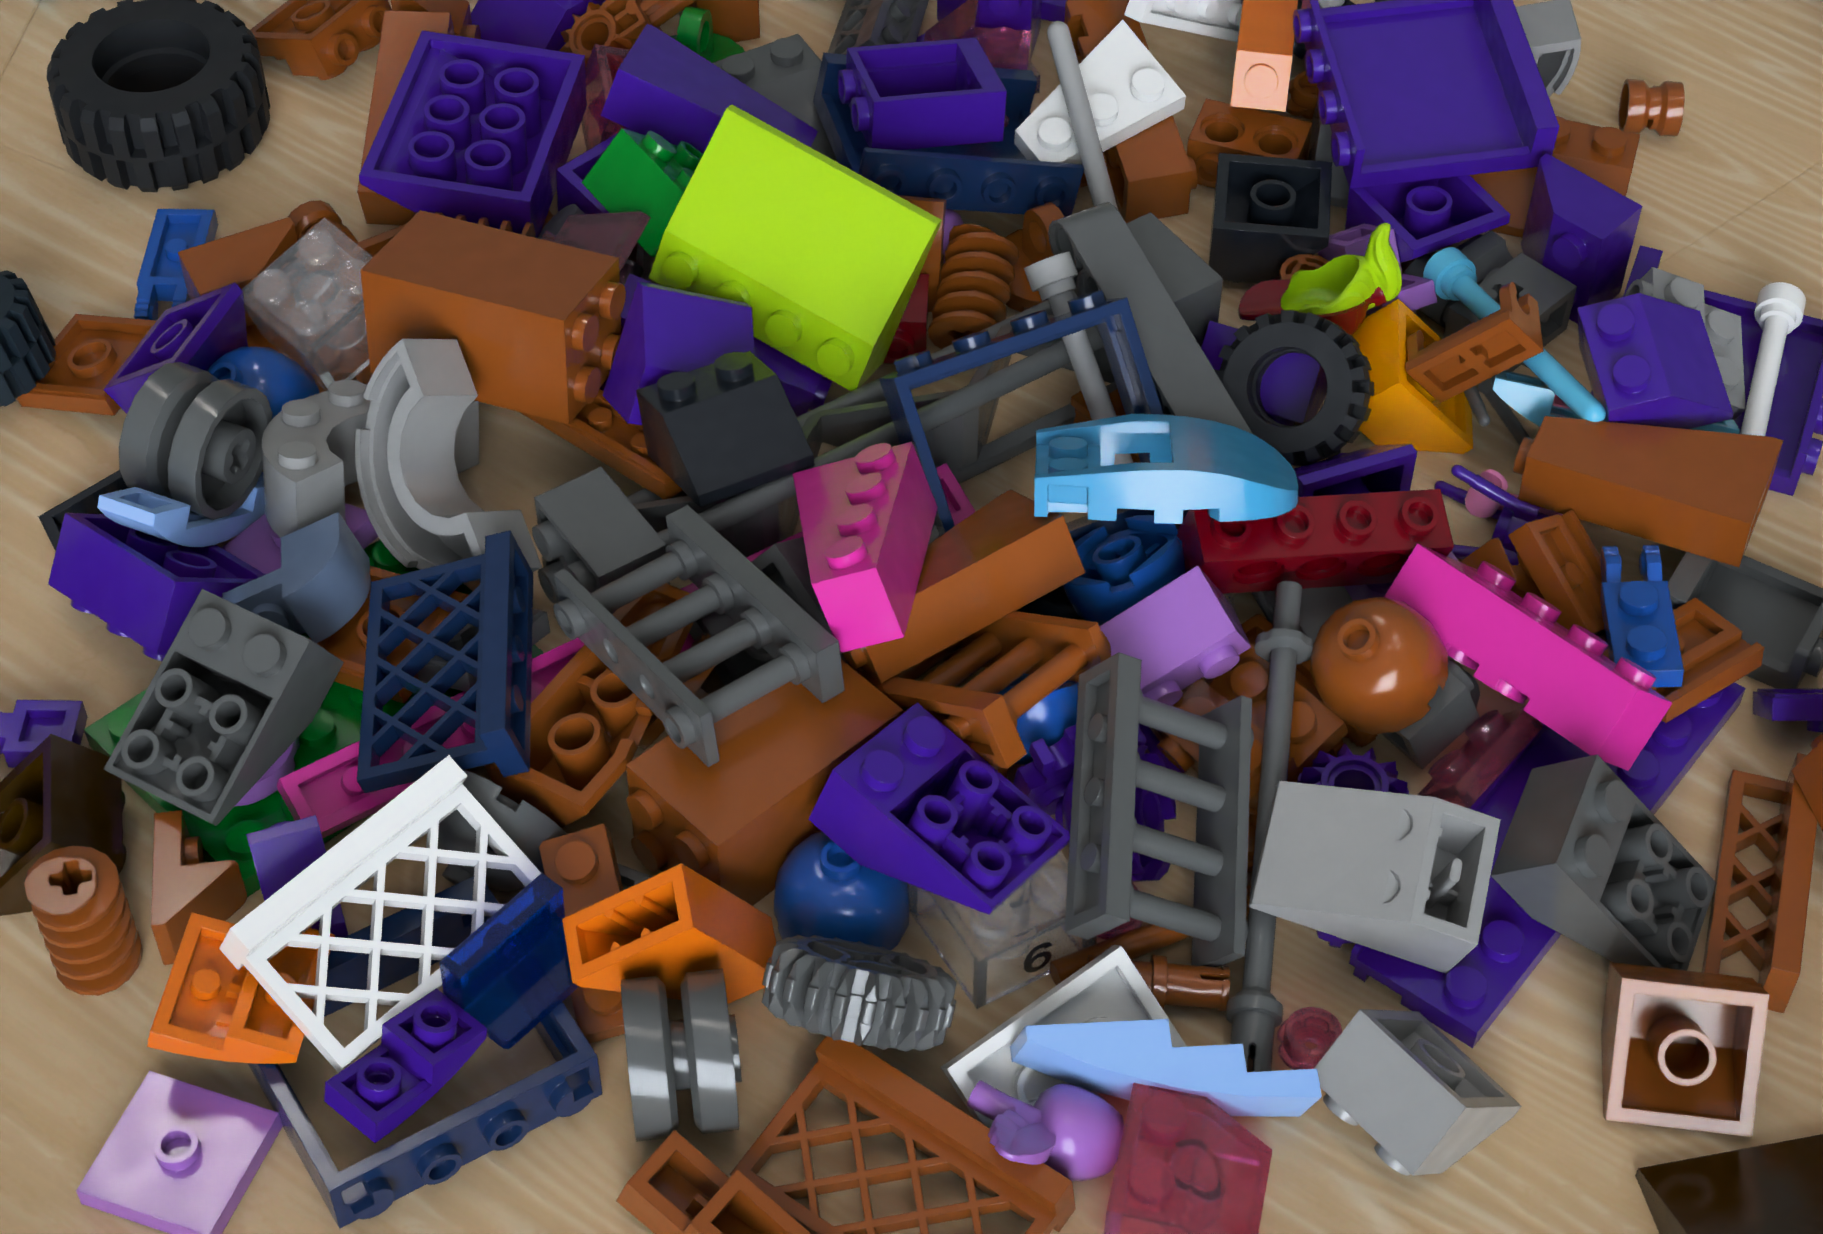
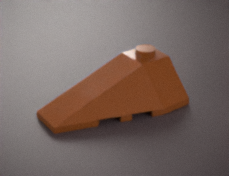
(587, 725)

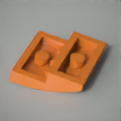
(225, 1011)

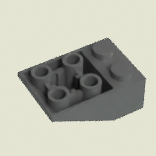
(222, 708)
(1602, 867)

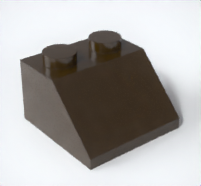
(52, 803)

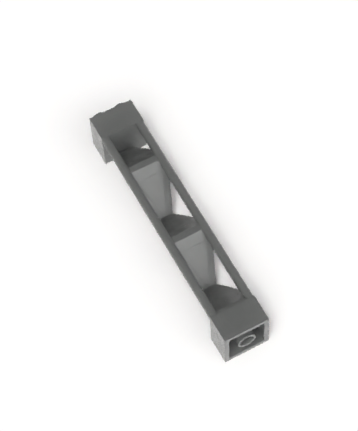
(605, 535)

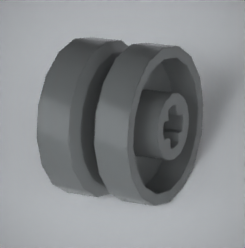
(195, 439)
(681, 1054)

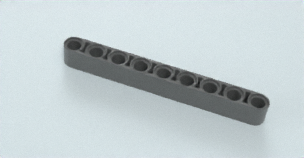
(1183, 377)

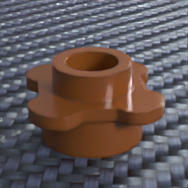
(1303, 96)

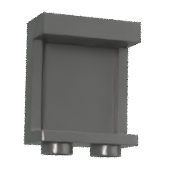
(1766, 606)

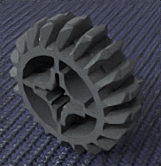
(859, 993)

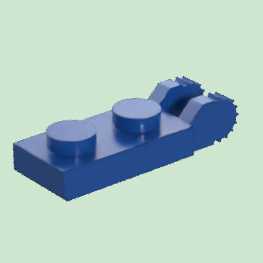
(161, 269)
(1641, 616)

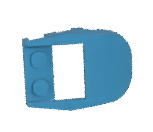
(1190, 468)

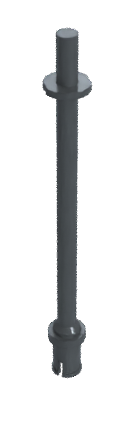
(1254, 1009)

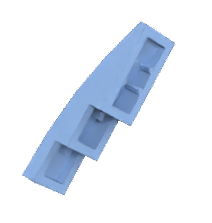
(1120, 1053)

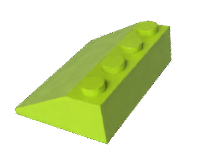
(801, 243)

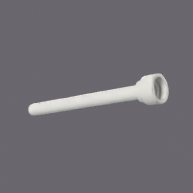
(1778, 312)

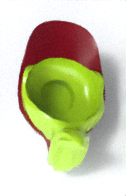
(1335, 291)

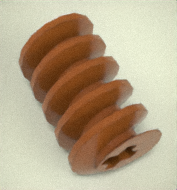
(972, 283)
(84, 919)

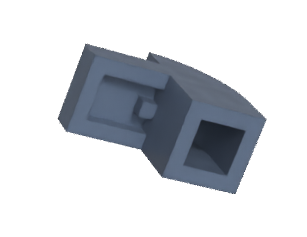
(319, 581)

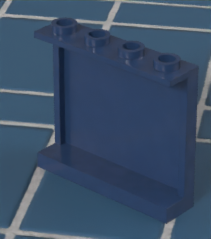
(968, 175)

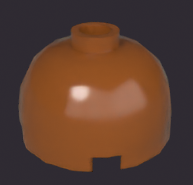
(1378, 664)

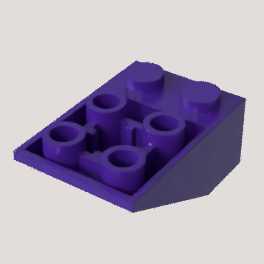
(936, 815)

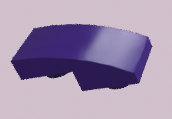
(415, 1060)

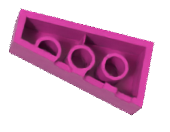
(866, 540)
(1532, 657)

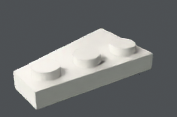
(1125, 94)
(1098, 992)

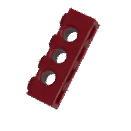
(1318, 541)

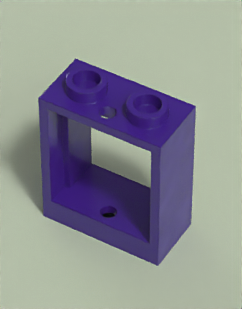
(923, 94)

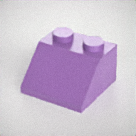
(1179, 635)

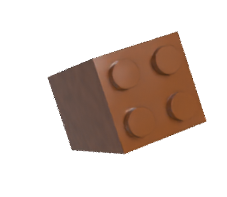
(526, 311)
(755, 802)

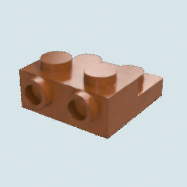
(321, 35)
(1312, 729)

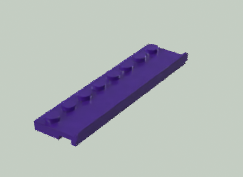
(1509, 939)

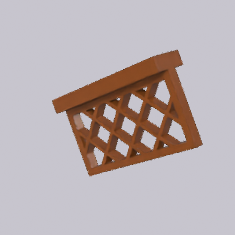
(924, 1122)

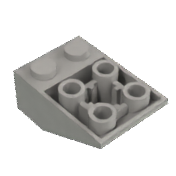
(1378, 869)

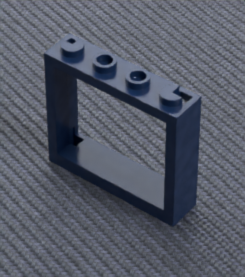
(1123, 353)
(444, 1147)

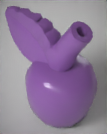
(1064, 1129)

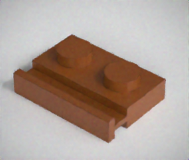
(1564, 568)
(1710, 654)

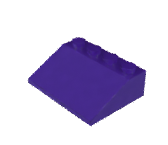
(478, 130)

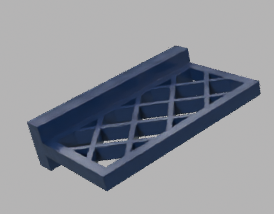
(503, 648)

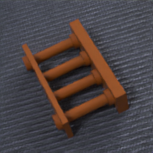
(1015, 645)

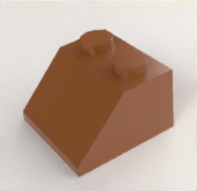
(1682, 1048)

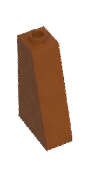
(1652, 481)
(976, 577)

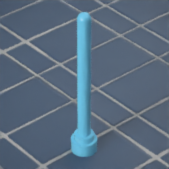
(1457, 280)

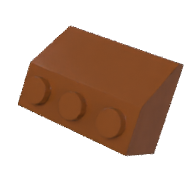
(1594, 150)

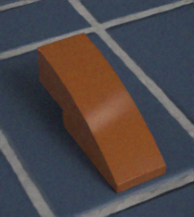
(689, 1194)

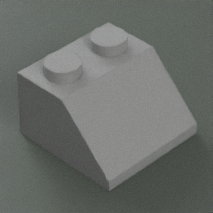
(1411, 1091)

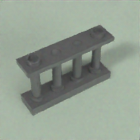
(726, 584)
(1107, 832)

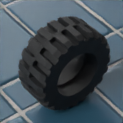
(159, 93)

